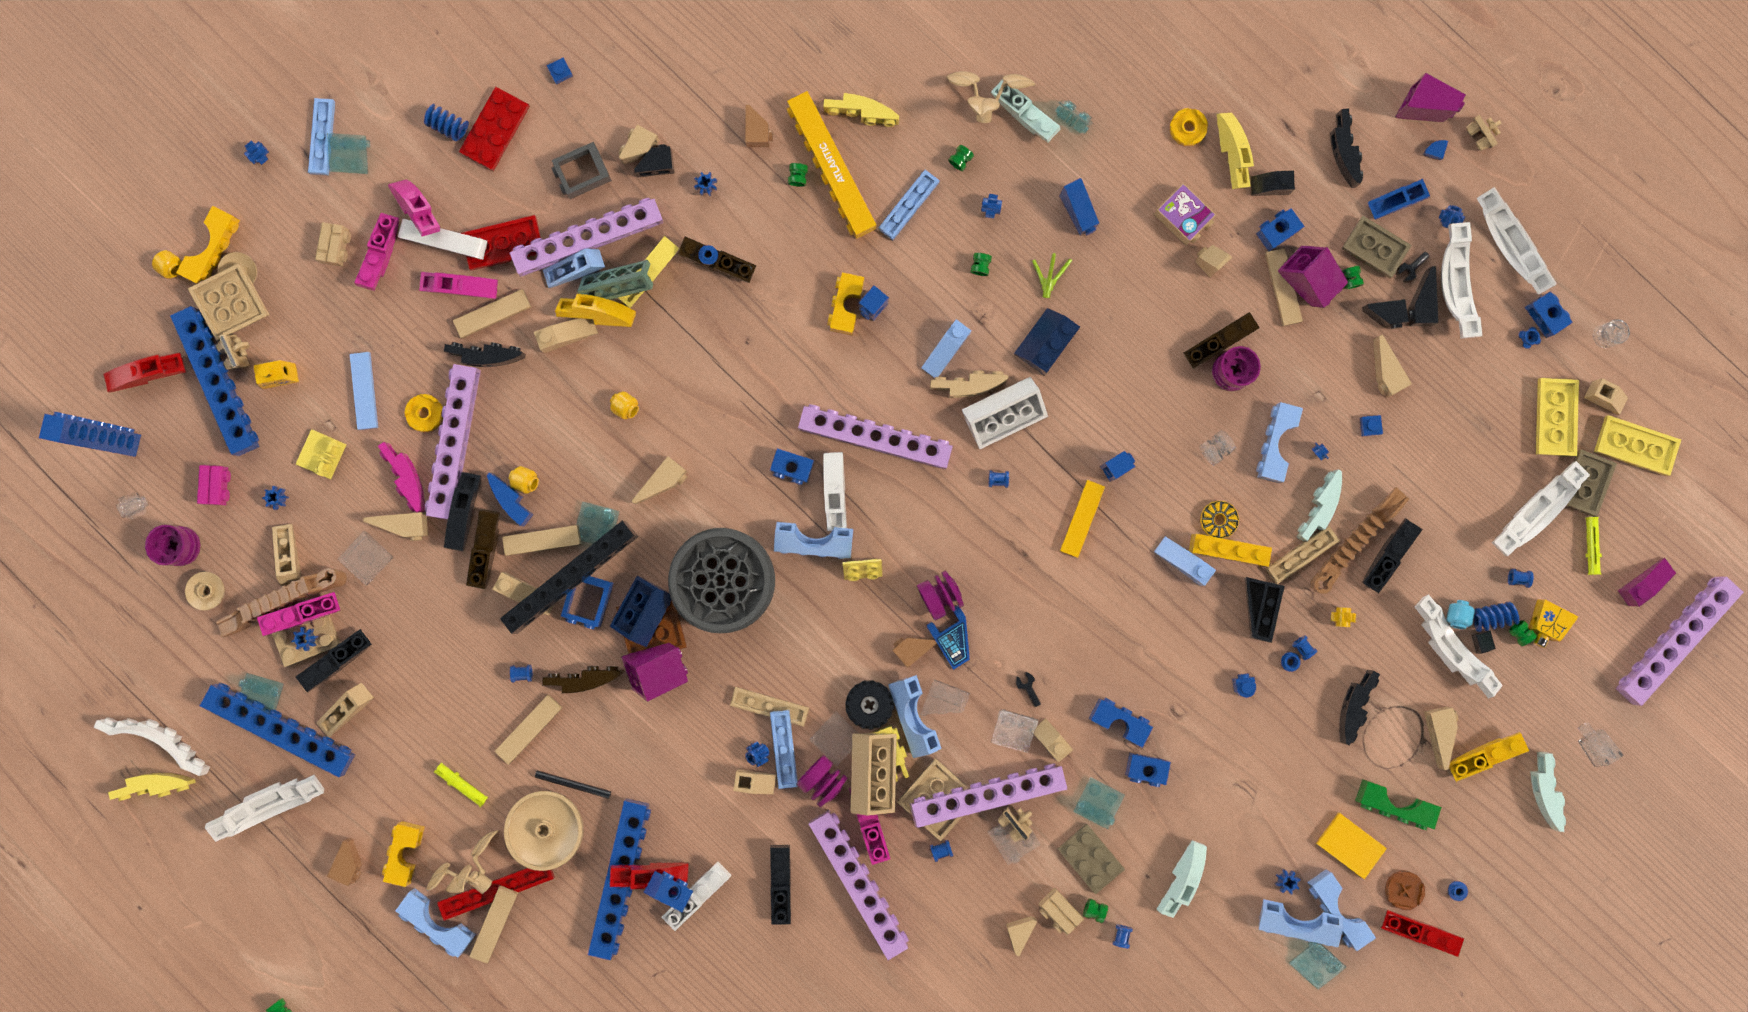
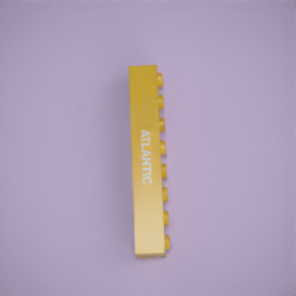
(831, 165)

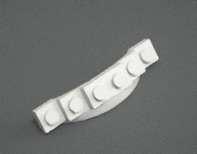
(1515, 241)
(1456, 281)
(1541, 509)
(1453, 651)
(162, 736)
(263, 806)

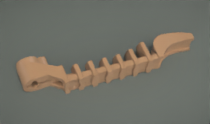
(1380, 514)
(310, 584)

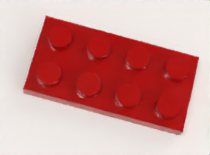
(494, 128)
(503, 239)

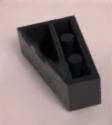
(1263, 607)

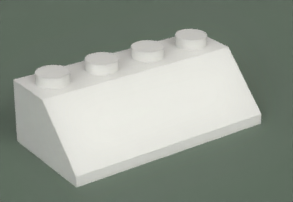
(1005, 412)

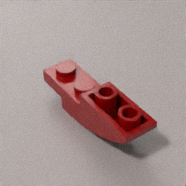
(143, 370)
(639, 875)
(1422, 933)

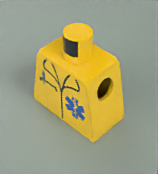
(273, 375)
(1550, 622)

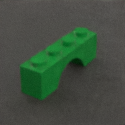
(1420, 811)

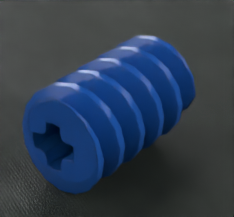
(445, 124)
(1495, 614)

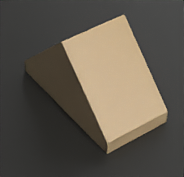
(1020, 932)

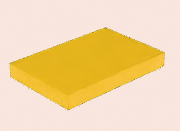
(1351, 845)

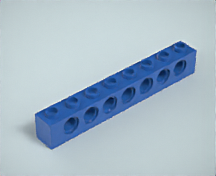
(183, 322)
(89, 434)
(214, 702)
(599, 946)

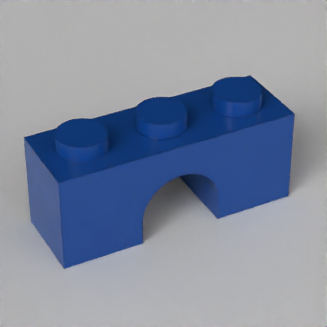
(1136, 729)

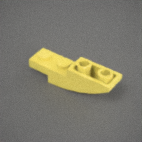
(869, 109)
(1236, 144)
(658, 260)
(153, 784)

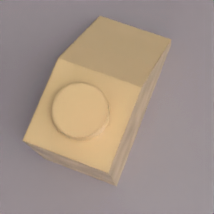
(1212, 259)
(1052, 740)

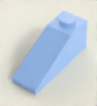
(574, 267)
(946, 349)
(1185, 561)

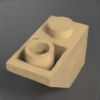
(638, 145)
(1606, 395)
(754, 782)

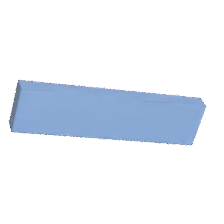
(321, 125)
(908, 205)
(363, 391)
(783, 749)

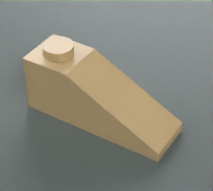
(564, 334)
(1389, 372)
(665, 478)
(406, 525)
(285, 555)
(514, 588)
(344, 709)
(1442, 731)

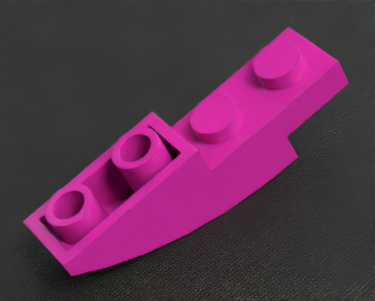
(416, 206)
(379, 252)
(458, 285)
(409, 482)
(299, 614)
(873, 837)

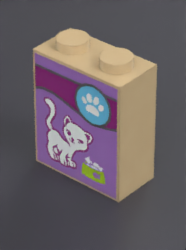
(1185, 215)

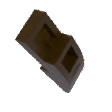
(725, 264)
(1221, 340)
(484, 549)
(589, 679)

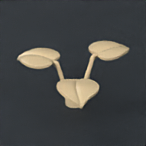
(984, 106)
(476, 879)

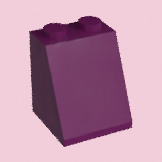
(1431, 101)
(1314, 275)
(655, 670)

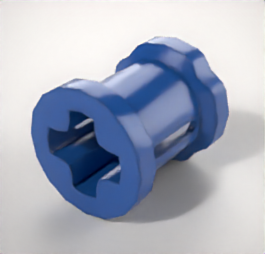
(998, 479)
(1520, 578)
(1304, 647)
(521, 673)
(941, 850)
(1122, 936)

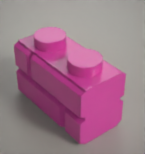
(213, 485)

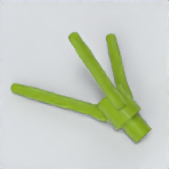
(1048, 283)

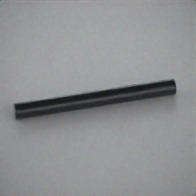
(573, 784)

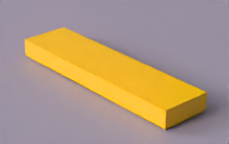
(1082, 518)

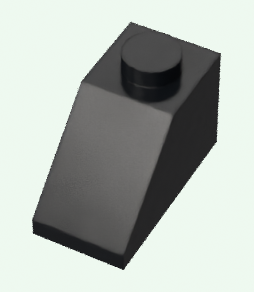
(656, 162)
(1273, 183)
(1388, 313)

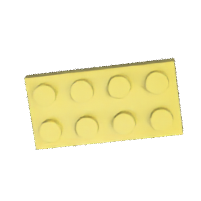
(1557, 417)
(1637, 445)

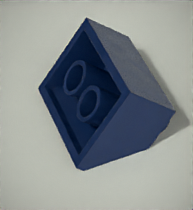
(1046, 340)
(641, 611)

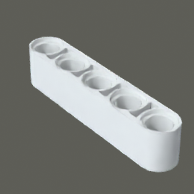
(445, 240)

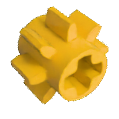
(1343, 617)

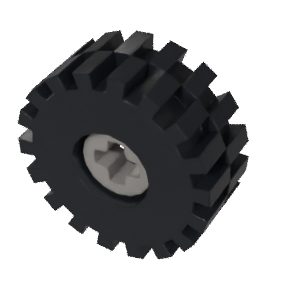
(874, 692)

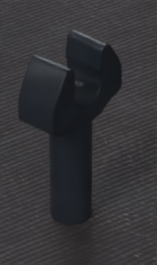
(1410, 268)
(1029, 689)

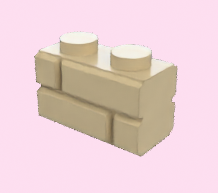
(332, 244)
(1060, 911)

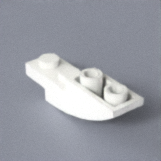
(834, 490)
(702, 890)

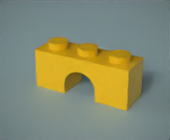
(848, 287)
(397, 870)

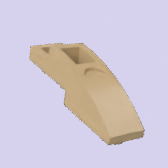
(976, 384)

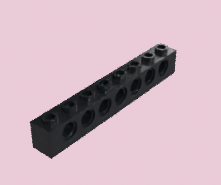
(569, 577)

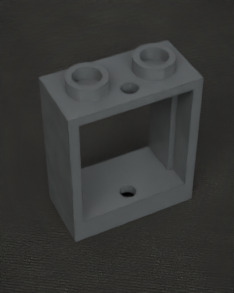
(588, 185)

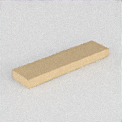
(1283, 291)
(492, 313)
(541, 540)
(1302, 555)
(765, 704)
(528, 729)
(493, 924)

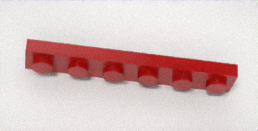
(474, 899)

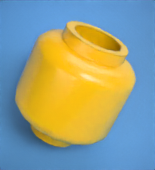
(166, 264)
(624, 405)
(523, 480)

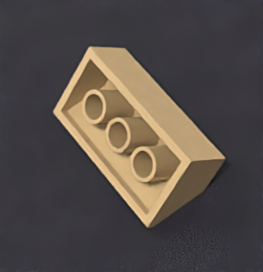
(873, 773)

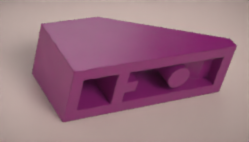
(1647, 583)

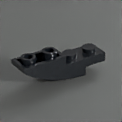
(1346, 156)
(491, 356)
(461, 511)
(1390, 555)
(334, 661)
(1352, 714)
(780, 884)

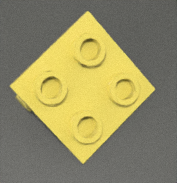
(321, 454)
(862, 569)

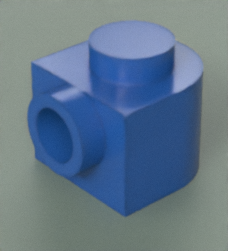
(1244, 685)

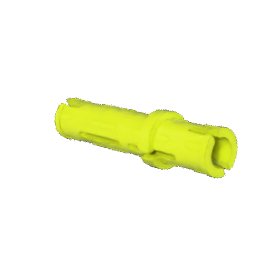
(1593, 547)
(460, 784)

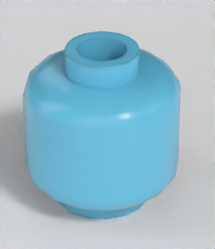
(1460, 615)

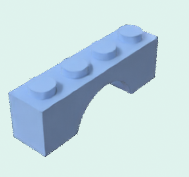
(1272, 465)
(790, 540)
(920, 738)
(1327, 890)
(416, 910)
(1323, 930)

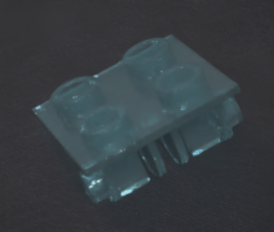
(1069, 107)
(348, 153)
(595, 521)
(261, 690)
(1099, 803)
(1317, 964)

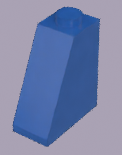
(1079, 207)

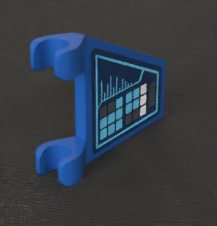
(953, 640)

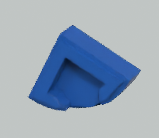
(1436, 149)

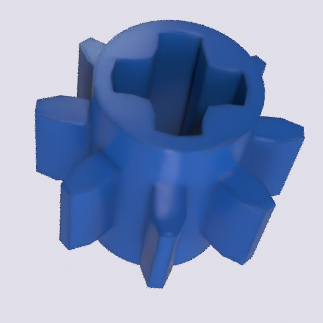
(256, 152)
(700, 185)
(991, 206)
(1451, 216)
(280, 496)
(299, 640)
(757, 754)
(1292, 885)

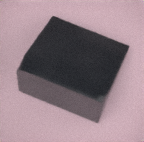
(1483, 642)

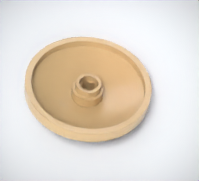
(543, 830)

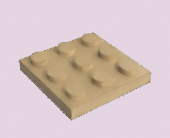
(228, 301)
(322, 628)
(933, 780)

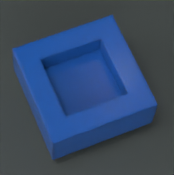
(559, 70)
(1371, 425)

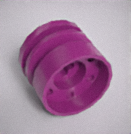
(1245, 365)
(172, 545)
(940, 595)
(822, 781)

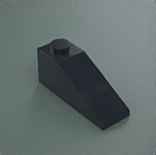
(1424, 305)

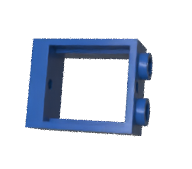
(588, 623)

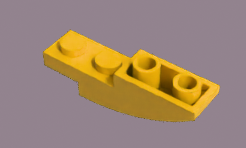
(599, 309)
(1487, 755)

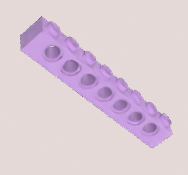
(598, 239)
(810, 413)
(460, 433)
(1727, 595)
(1055, 783)
(890, 947)

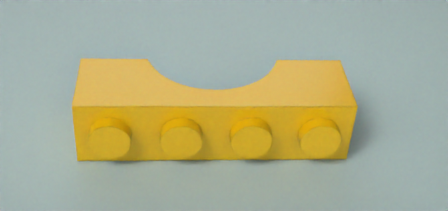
(221, 228)
(1230, 550)

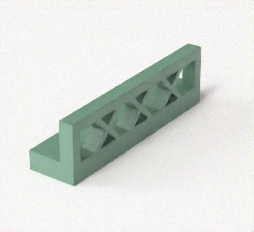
(616, 285)

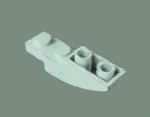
(1026, 113)
(1327, 500)
(1548, 800)
(1188, 876)

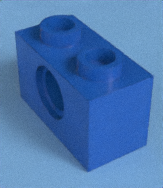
(1271, 237)
(873, 303)
(1539, 312)
(783, 458)
(1118, 465)
(1138, 762)
(668, 891)

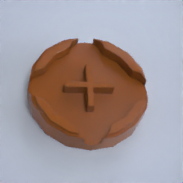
(1404, 890)

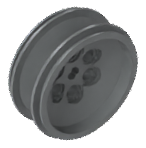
(750, 600)

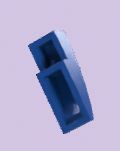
(1399, 199)
(509, 500)

